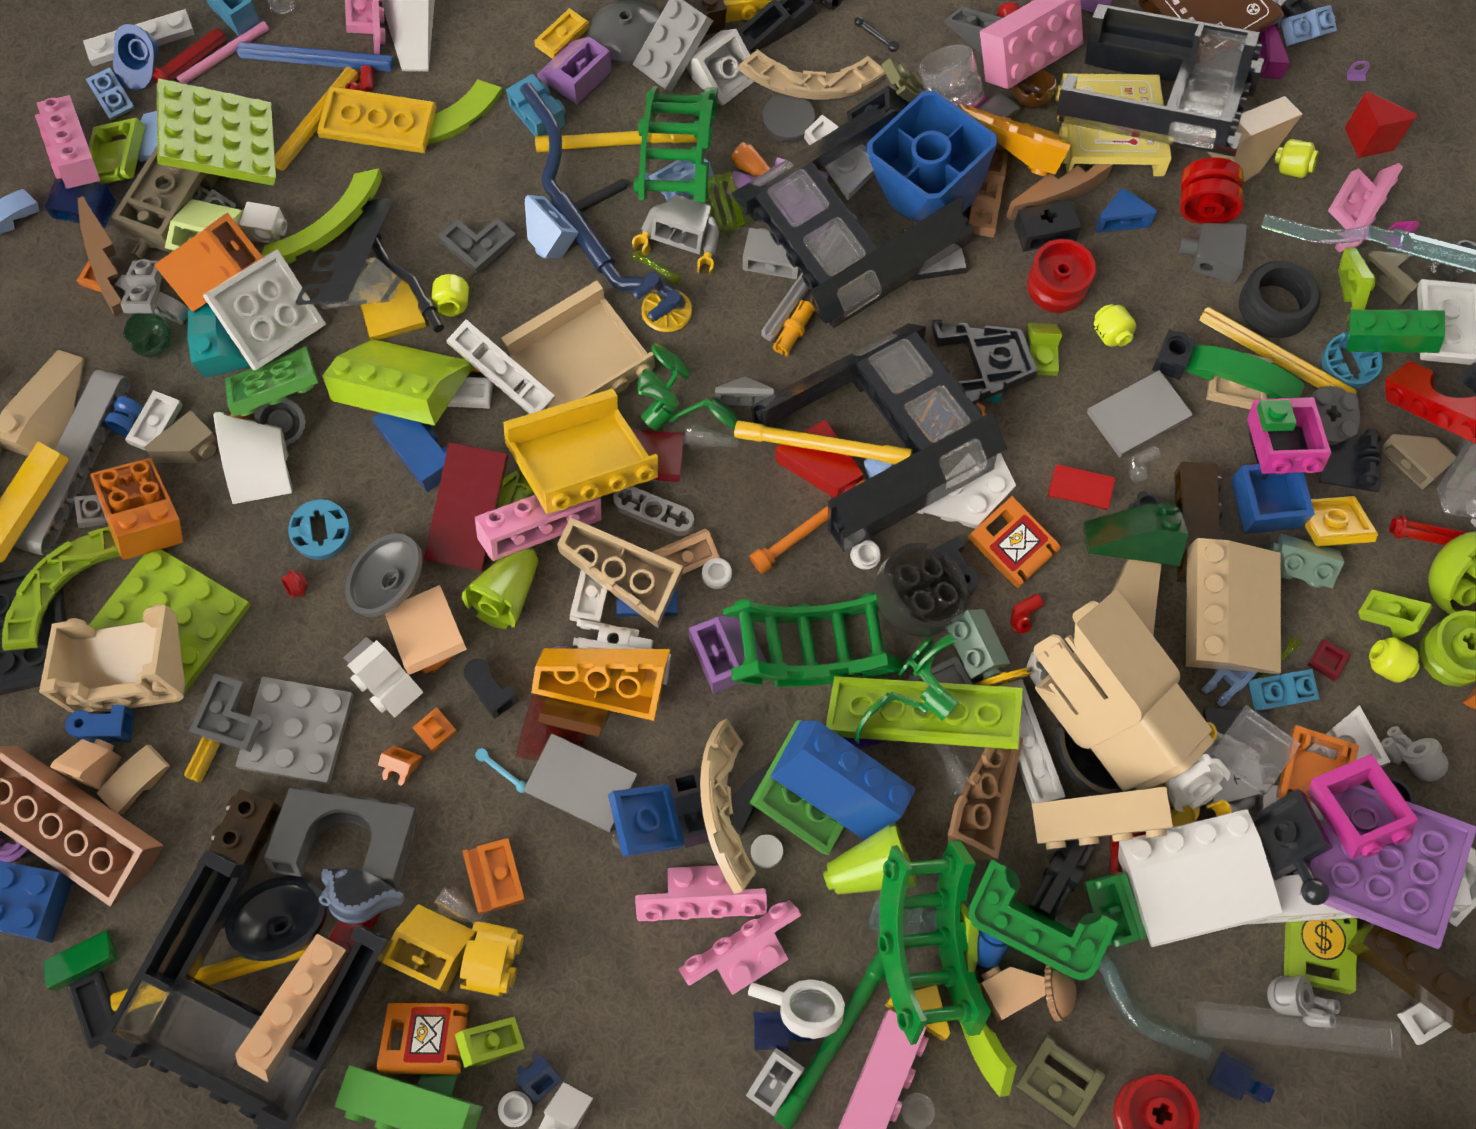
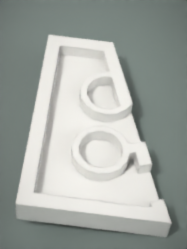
(1357, 730)

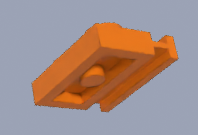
(493, 876)

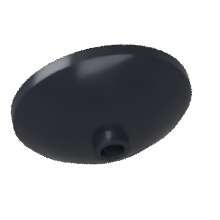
(1084, 765)
(275, 918)

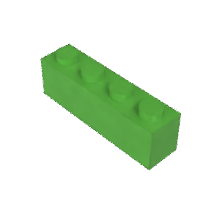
(401, 1103)

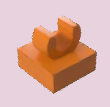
(434, 729)
(400, 761)

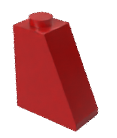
(825, 470)

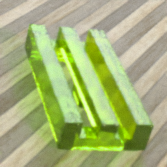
(718, 179)

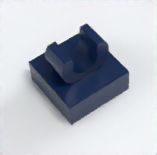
(538, 1078)

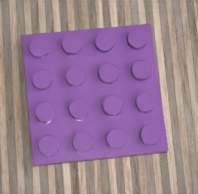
(1404, 885)

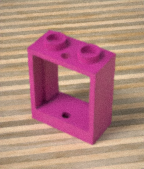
(1292, 460)
(1348, 776)

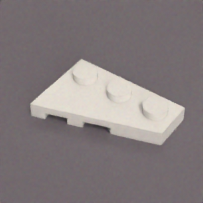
(849, 170)

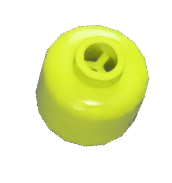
(1296, 158)
(450, 294)
(1114, 325)
(1394, 659)

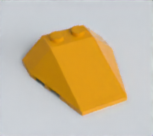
(1031, 144)

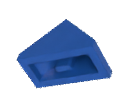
(1125, 213)

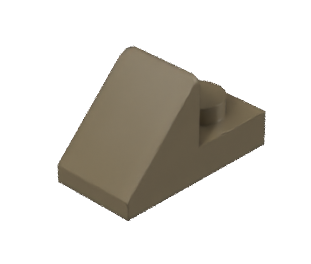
(1389, 276)

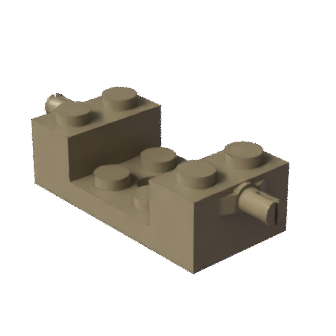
(147, 210)

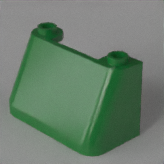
(1056, 945)

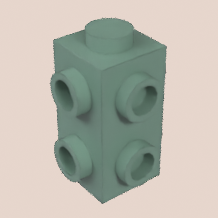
(1305, 561)
(978, 645)

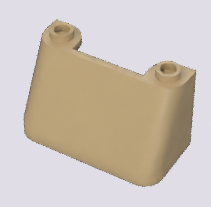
(114, 665)

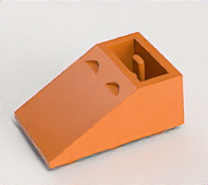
(207, 260)
(137, 508)

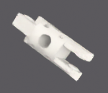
(626, 635)

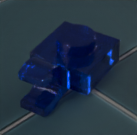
(772, 1032)
(1235, 1079)

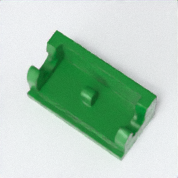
(1114, 899)

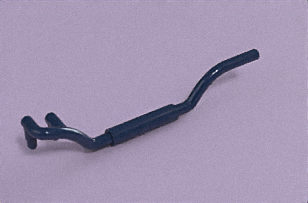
(587, 237)

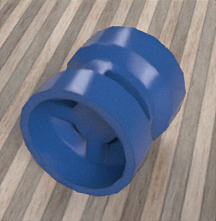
(123, 416)

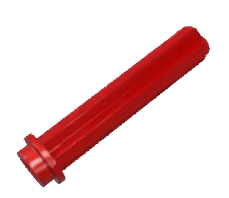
(190, 56)
(1404, 527)

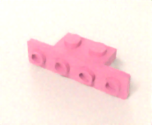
(365, 18)
(1361, 199)
(699, 894)
(746, 953)

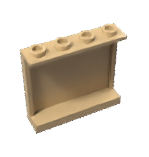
(579, 348)

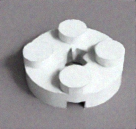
(1197, 784)

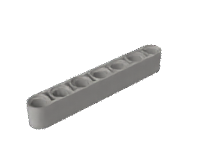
(81, 445)

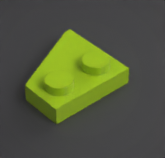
(1355, 279)

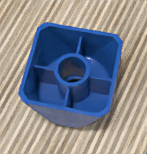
(931, 156)

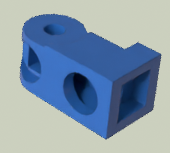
(106, 727)

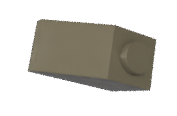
(183, 442)
(1418, 457)

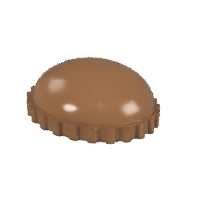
(1060, 993)

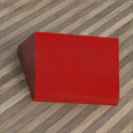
(1377, 125)

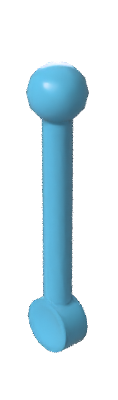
(482, 755)

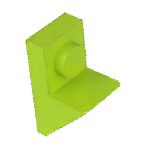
(1043, 345)
(1397, 612)
(489, 1042)

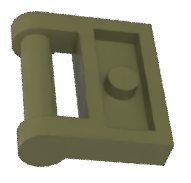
(1054, 1089)

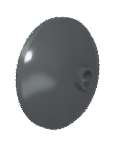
(623, 28)
(383, 575)

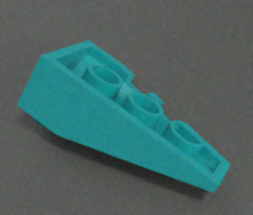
(211, 345)

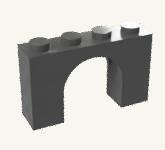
(311, 813)

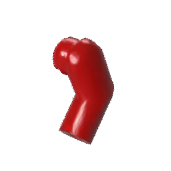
(366, 80)

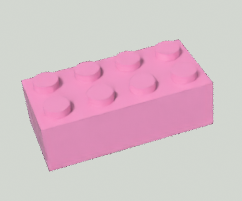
(1030, 40)

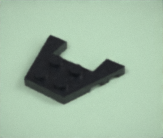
(997, 353)

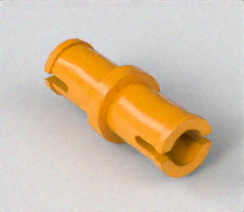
(794, 328)

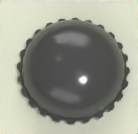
(284, 415)

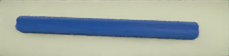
(314, 56)

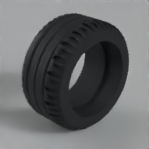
(1268, 320)

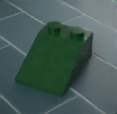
(1140, 533)

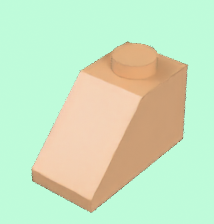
(88, 762)
(1010, 990)

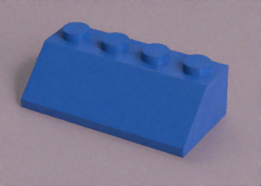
(841, 780)

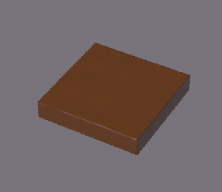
(573, 716)

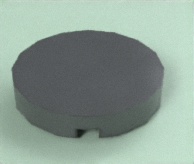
(787, 118)

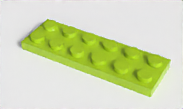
(981, 718)

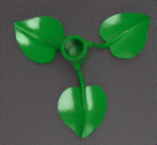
(666, 402)
(935, 697)

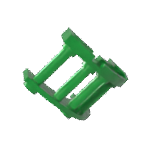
(706, 109)
(811, 672)
(950, 937)

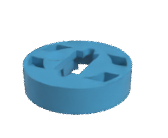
(1340, 370)
(334, 527)

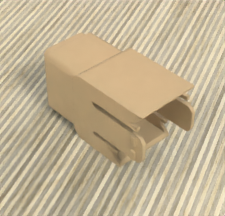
(1122, 696)

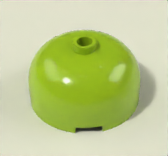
(1454, 573)

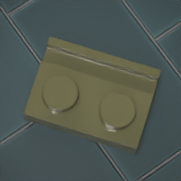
(900, 77)

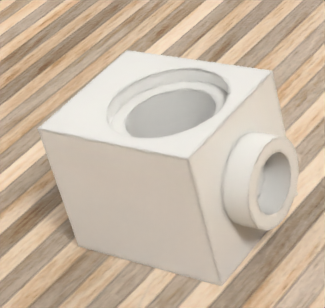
(262, 222)

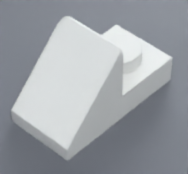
(566, 1109)

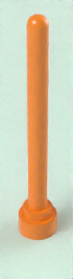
(765, 558)

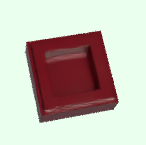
(1329, 659)

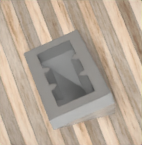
(742, 392)

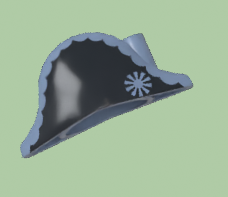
(357, 895)

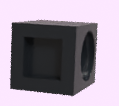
(1170, 363)

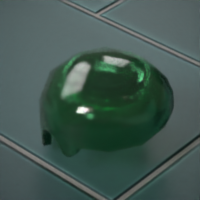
(147, 334)

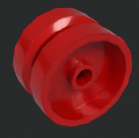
(1212, 191)
(1061, 275)
(1165, 1094)

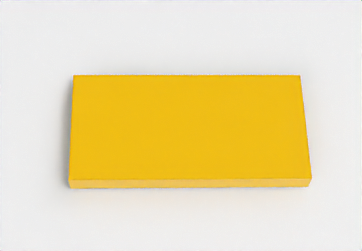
(377, 119)
(27, 493)

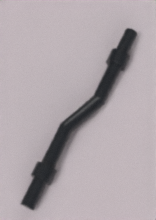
(425, 305)

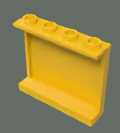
(578, 451)

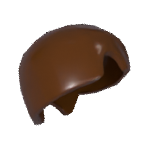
(1035, 90)

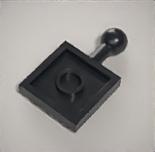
(1291, 839)

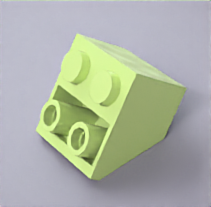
(194, 218)

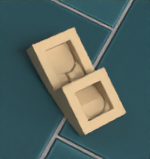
(133, 777)

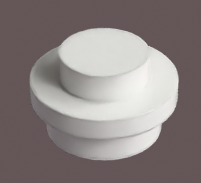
(865, 555)
(515, 1109)

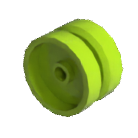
(1450, 649)

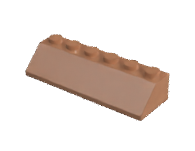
(71, 828)

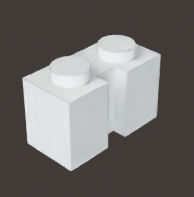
(384, 679)

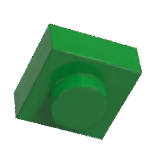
(1276, 415)

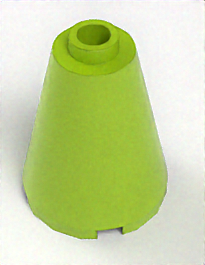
(502, 589)
(862, 865)

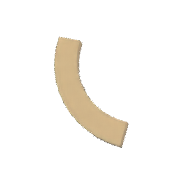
(809, 83)
(717, 806)

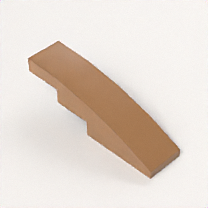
(1068, 187)
(986, 205)
(98, 250)

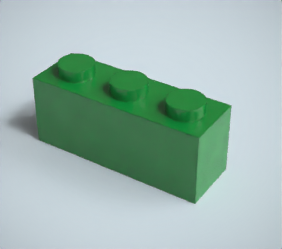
(1395, 331)

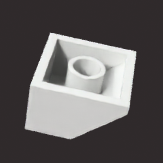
(718, 64)

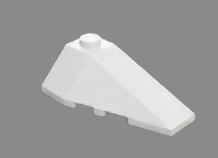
(411, 31)

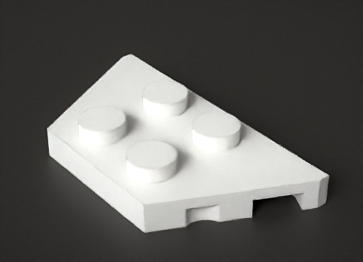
(977, 499)

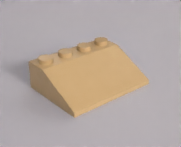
(1233, 607)

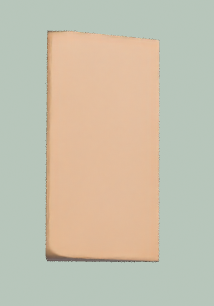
(690, 551)

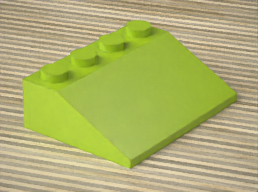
(396, 380)

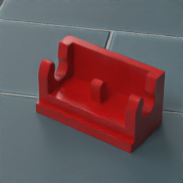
(1081, 486)

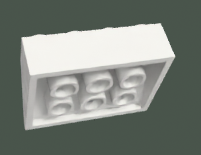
(1200, 878)

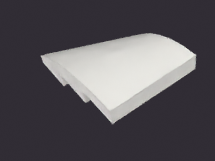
(252, 458)

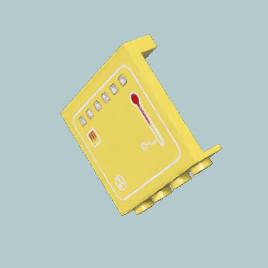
(1104, 147)

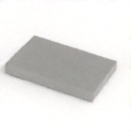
(1139, 413)
(578, 781)

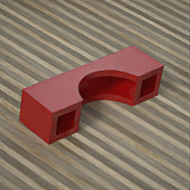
(1414, 391)

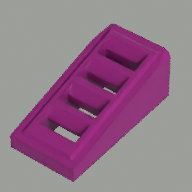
(1273, 53)

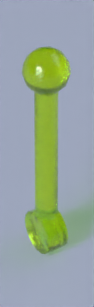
(637, 256)
(1293, 643)

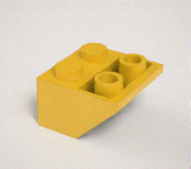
(429, 947)

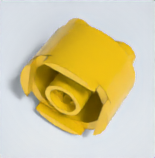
(490, 959)

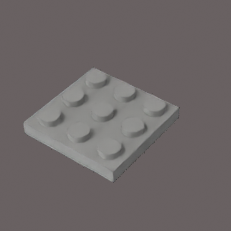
(298, 730)

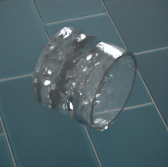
(952, 74)

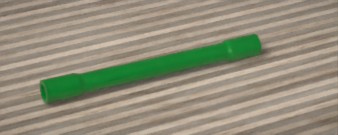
(797, 1099)

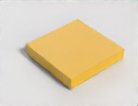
(395, 316)
(1339, 522)

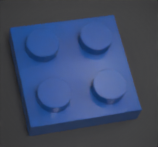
(645, 820)

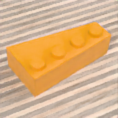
(604, 678)

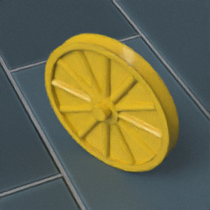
(667, 323)
(1004, 678)

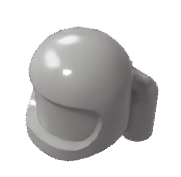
(1422, 756)
(1296, 998)

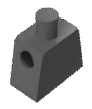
(1216, 250)

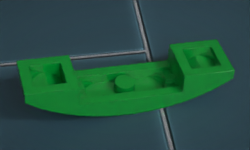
(1243, 370)

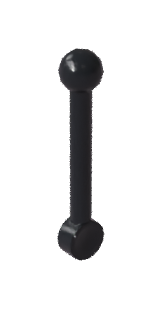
(892, 46)

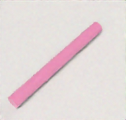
(222, 53)

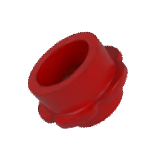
(294, 584)

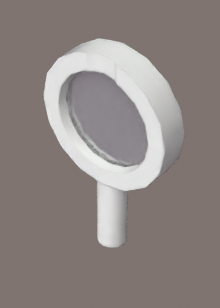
(807, 1007)

